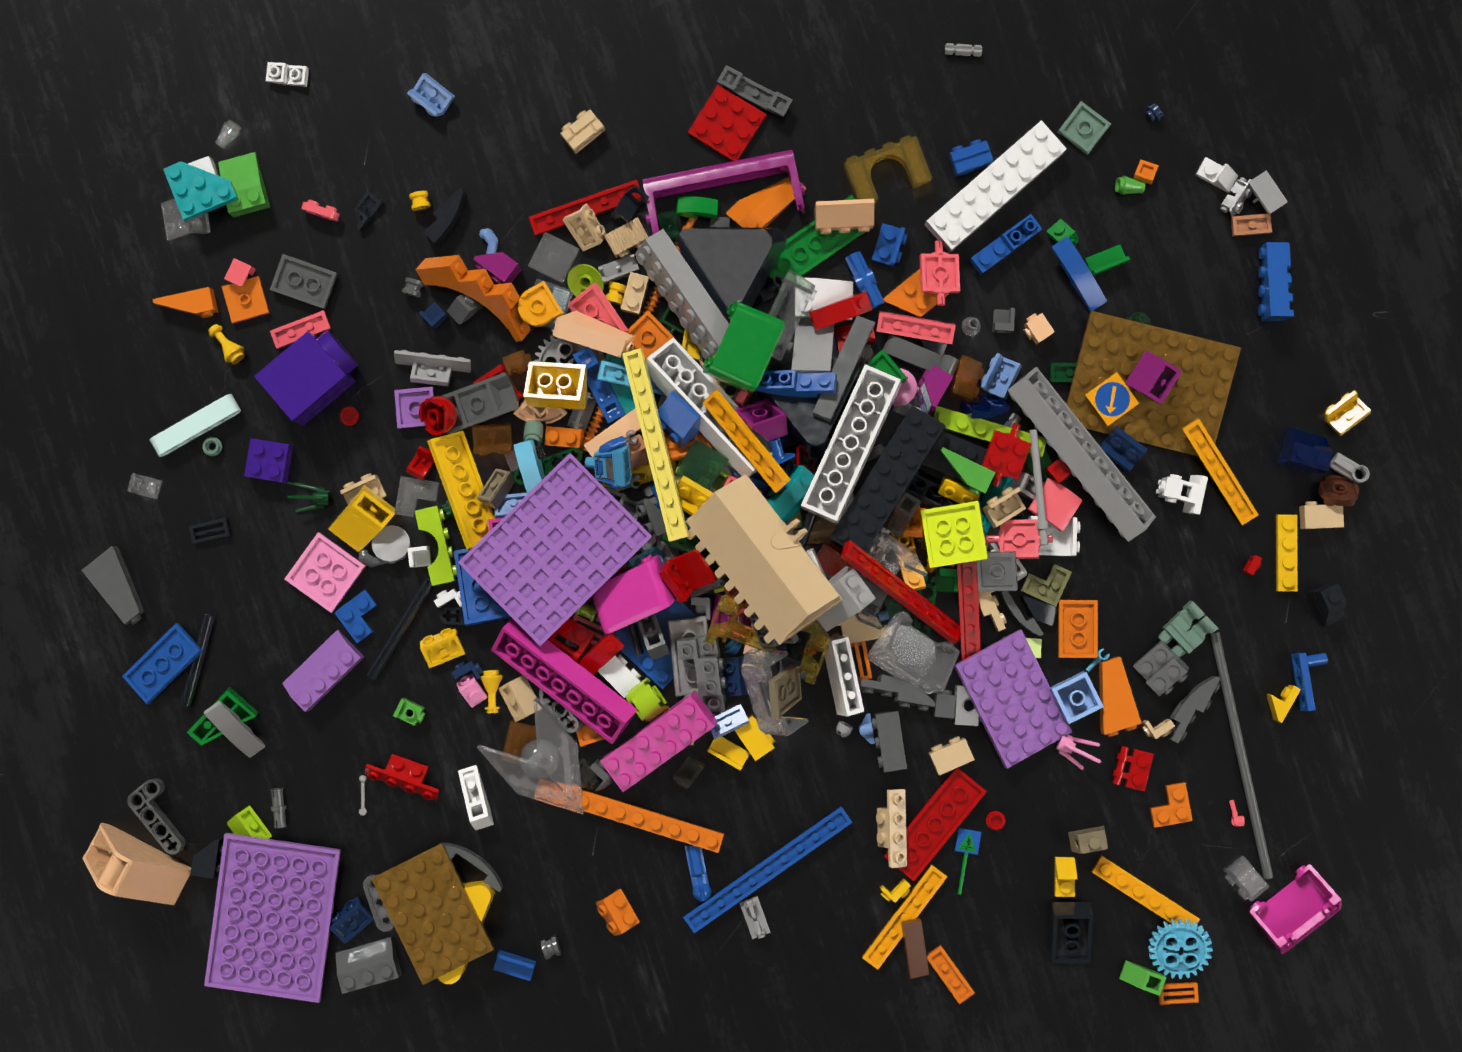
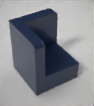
(434, 315)

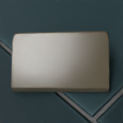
(496, 488)

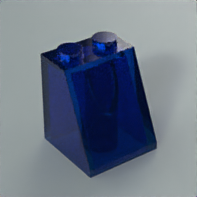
(1305, 452)

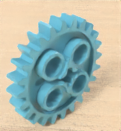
(1181, 932)

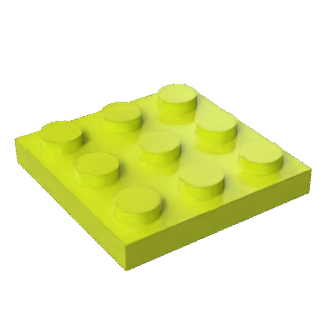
(954, 534)

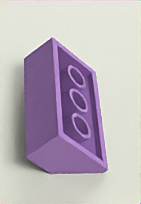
(322, 671)

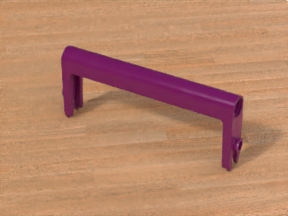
(721, 175)

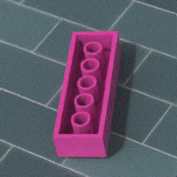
(658, 741)

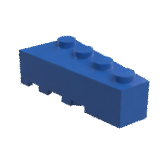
(1275, 282)

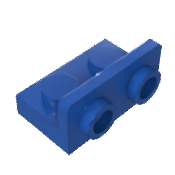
(888, 245)

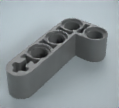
(919, 356)
(159, 817)

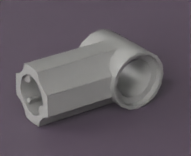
(1348, 467)

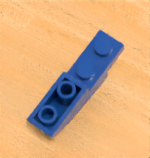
(1005, 244)
(797, 385)

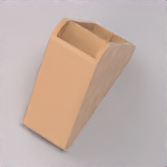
(133, 868)

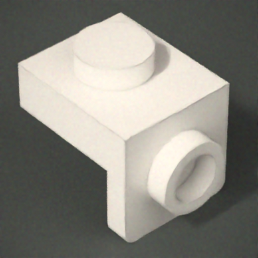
(445, 597)

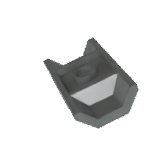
(483, 401)

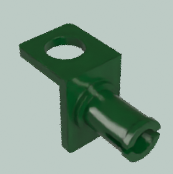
(671, 328)

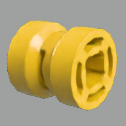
(616, 293)

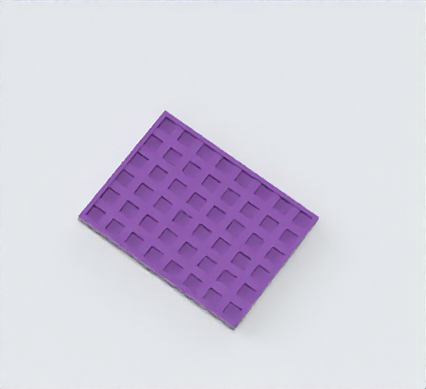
(555, 549)

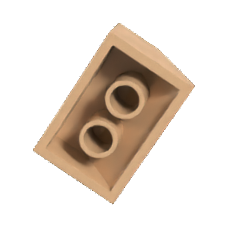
(844, 216)

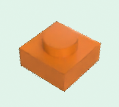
(1146, 171)

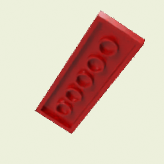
(939, 820)

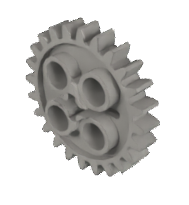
(553, 350)

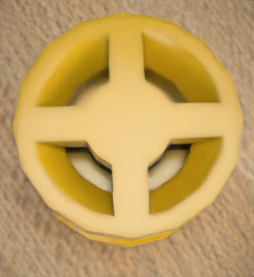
(419, 200)

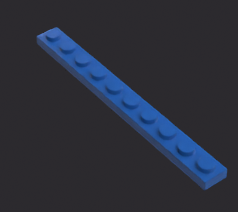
(767, 869)

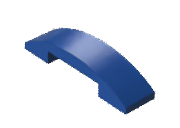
(600, 389)

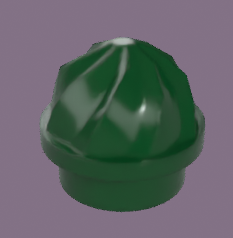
(448, 510)

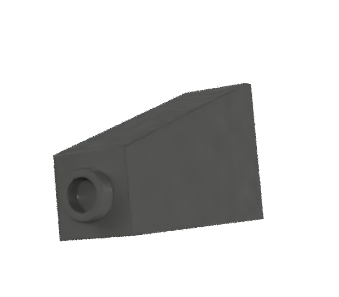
(113, 582)

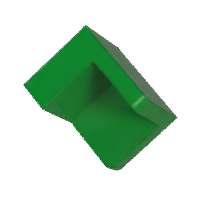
(947, 580)

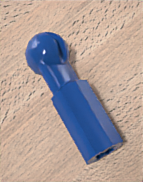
(698, 873)

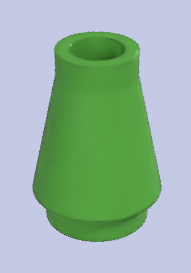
(1127, 185)

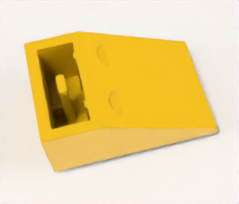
(362, 519)

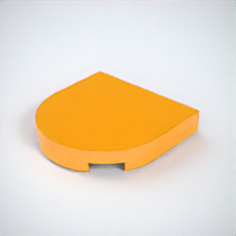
(538, 306)

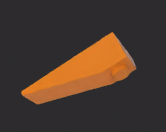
(763, 206)

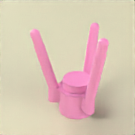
(1067, 746)

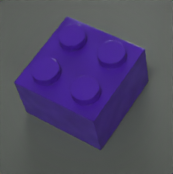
(268, 460)

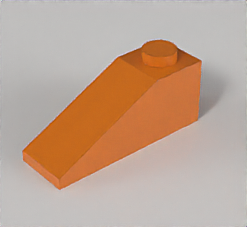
(196, 302)

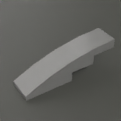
(234, 729)

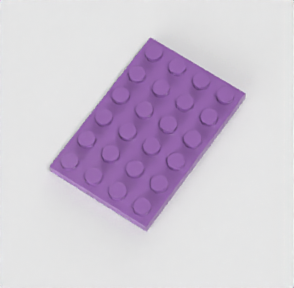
(1012, 698)

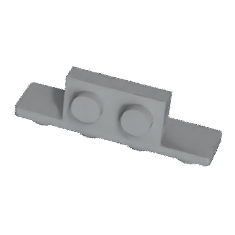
(431, 368)

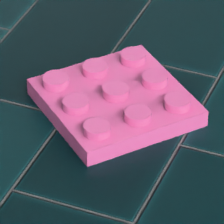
(325, 572)

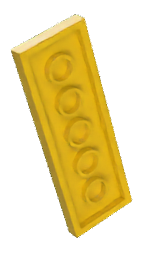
(461, 485)

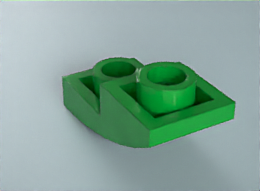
(693, 206)

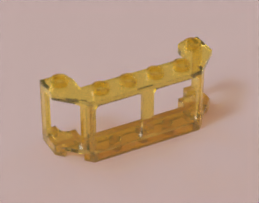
(744, 634)

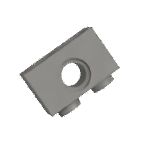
(961, 716)

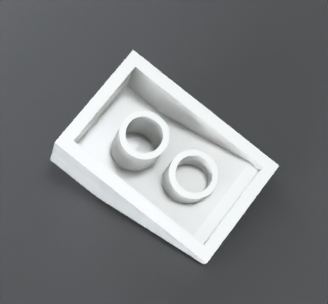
(828, 292)

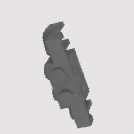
(708, 670)

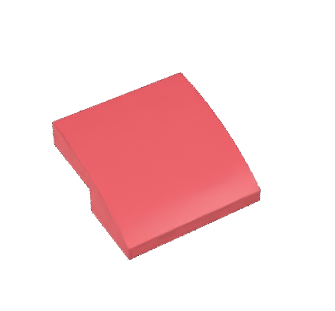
(1059, 504)

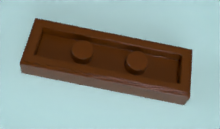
(915, 948)

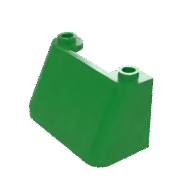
(745, 347)

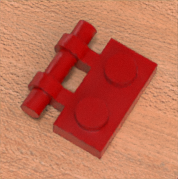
(1138, 770)

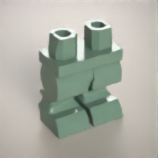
(1182, 632)

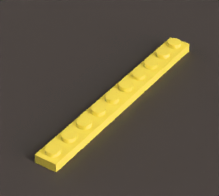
(655, 445)

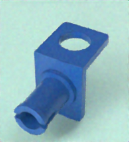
(777, 451)

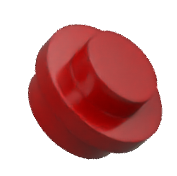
(349, 416)
(995, 820)

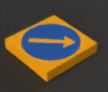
(1112, 399)

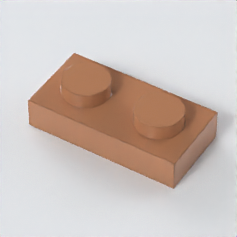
(1251, 225)

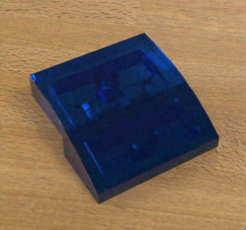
(987, 407)

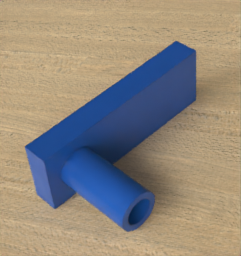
(1301, 665)

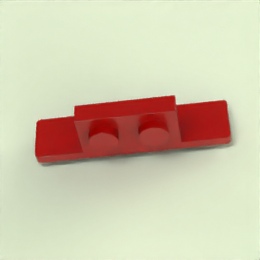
(404, 774)

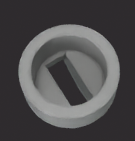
(843, 729)

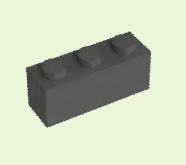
(889, 741)

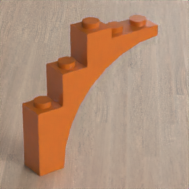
(477, 284)

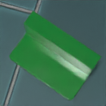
(1106, 260)

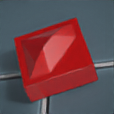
(1252, 565)

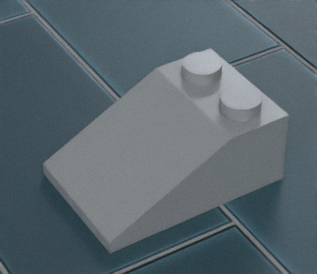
(854, 595)

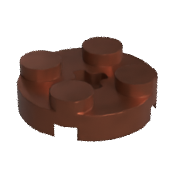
(1346, 495)

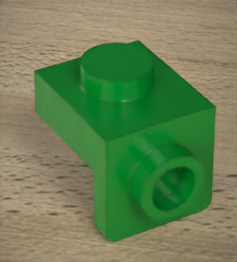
(1061, 230)

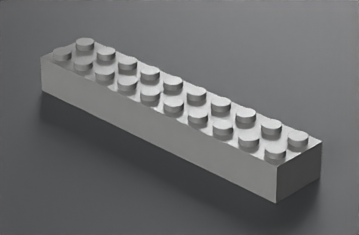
(1082, 454)

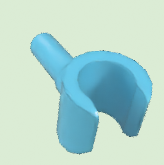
(1097, 660)

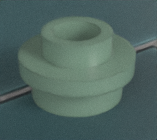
(206, 446)

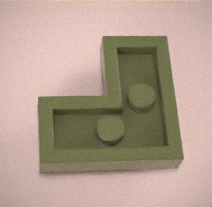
(1049, 590)

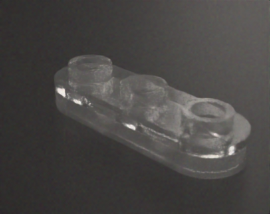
(379, 912)

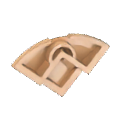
(539, 413)

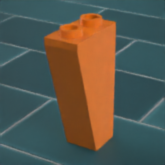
(1117, 698)

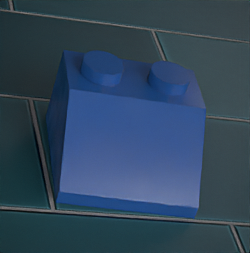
(679, 420)

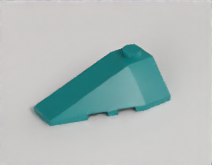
(790, 500)

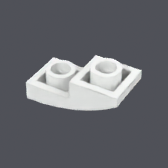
(287, 74)

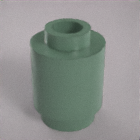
(533, 431)

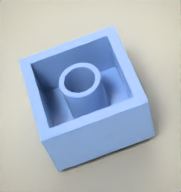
(1076, 697)

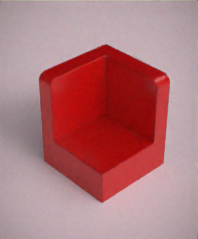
(1058, 471)

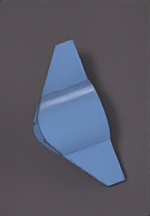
(866, 729)

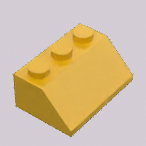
(556, 385)

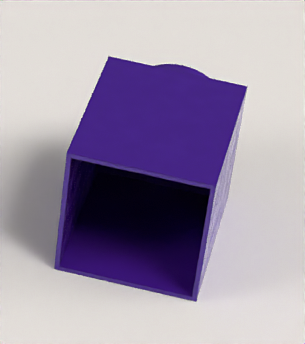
(308, 375)

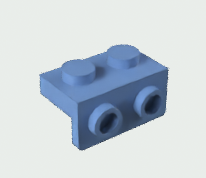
(431, 95)
(1000, 376)

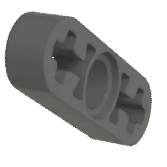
(560, 717)

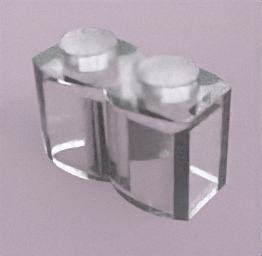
(1246, 879)

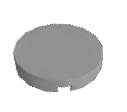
(391, 544)

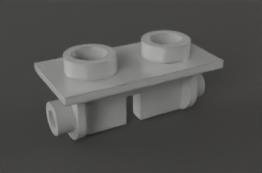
(1235, 203)
(580, 418)
(755, 917)

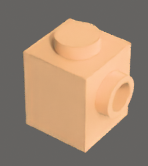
(1038, 328)

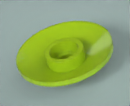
(577, 278)

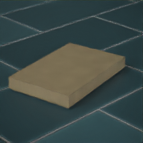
(784, 690)

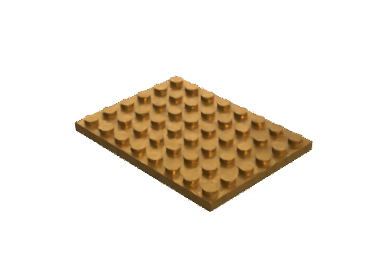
(1199, 392)

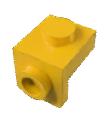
(900, 890)

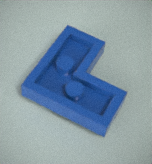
(352, 613)

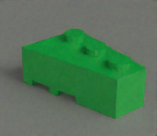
(205, 730)

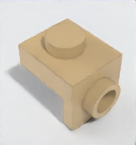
(1162, 729)

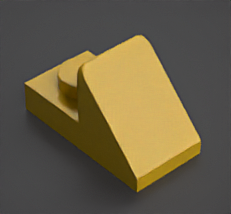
(1280, 708)
(1065, 877)

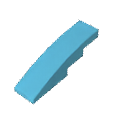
(529, 464)

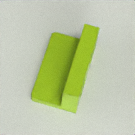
(248, 824)

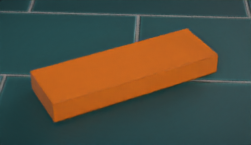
(950, 974)

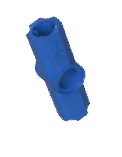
(864, 279)

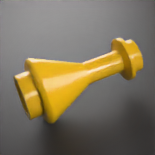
(232, 351)
(491, 682)

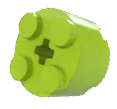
(647, 700)

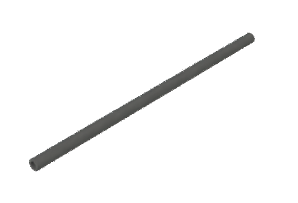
(1241, 755)

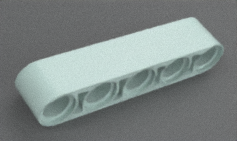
(195, 425)

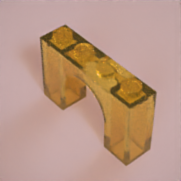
(905, 152)

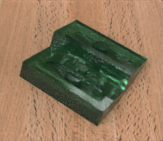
(702, 465)

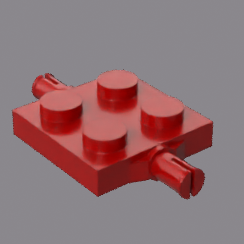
(1006, 454)

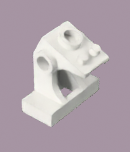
(1171, 489)

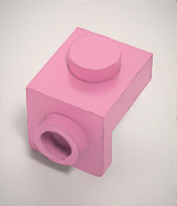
(471, 690)

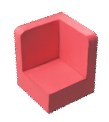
(239, 272)

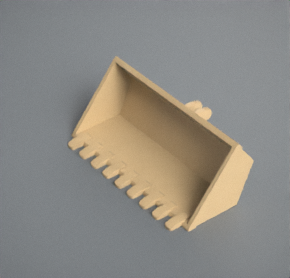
(762, 560)

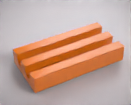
(869, 674)
(1194, 985)

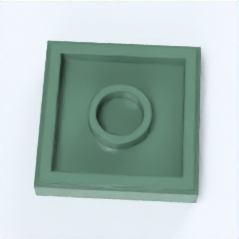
(1084, 128)

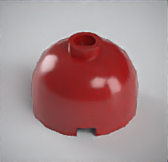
(438, 414)

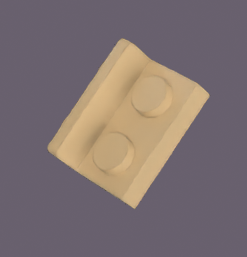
(585, 227)
(371, 481)

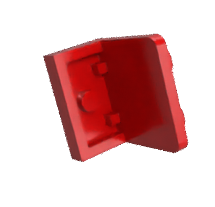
(686, 574)

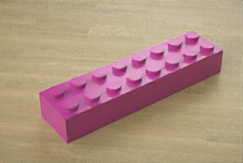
(565, 681)

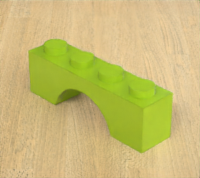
(442, 569)

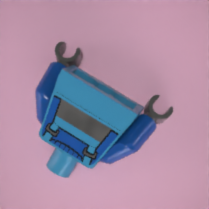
(613, 463)

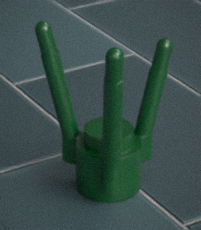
(319, 497)

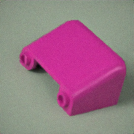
(632, 595)
(1296, 909)

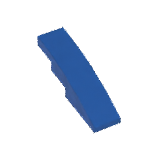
(1079, 274)

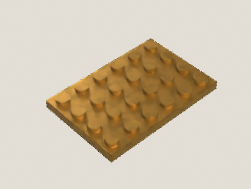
(432, 913)

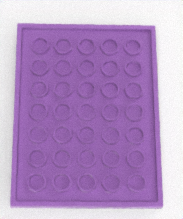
(272, 917)

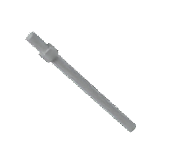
(1042, 524)

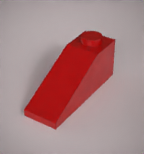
(840, 310)
(601, 652)

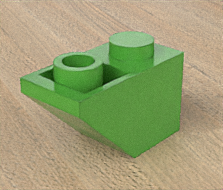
(1143, 977)

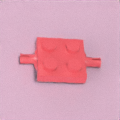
(939, 273)
(1019, 537)

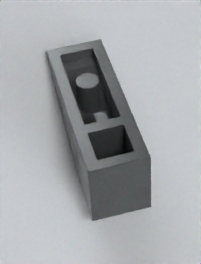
(653, 637)

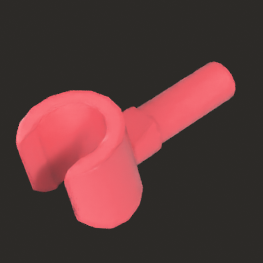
(1236, 820)

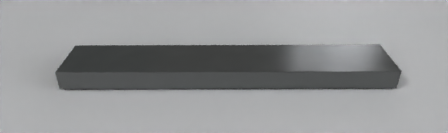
(845, 367)

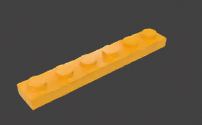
(746, 441)
(1220, 471)
(1141, 892)
(908, 910)

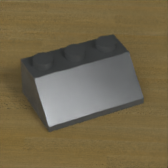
(367, 965)

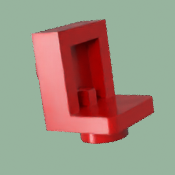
(421, 463)

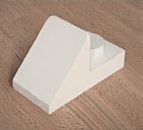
(1217, 175)

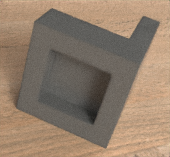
(1003, 321)
(704, 605)

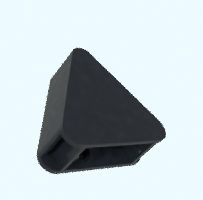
(731, 260)
(806, 430)

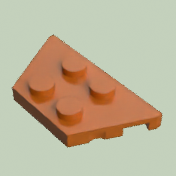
(909, 297)

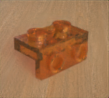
(492, 439)

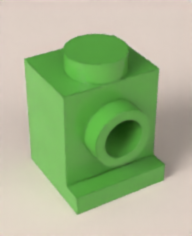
(401, 712)

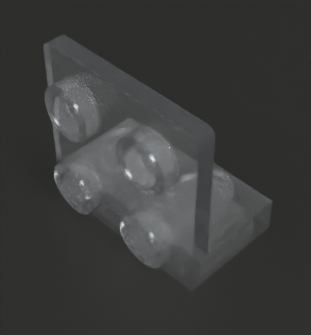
(177, 227)

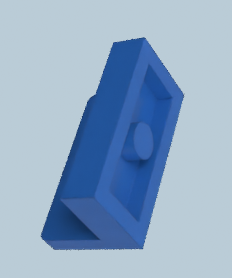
(514, 965)

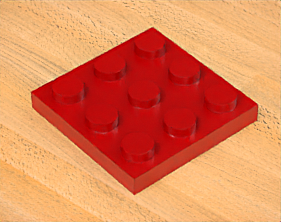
(726, 123)

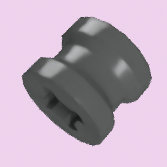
(412, 287)
(550, 948)

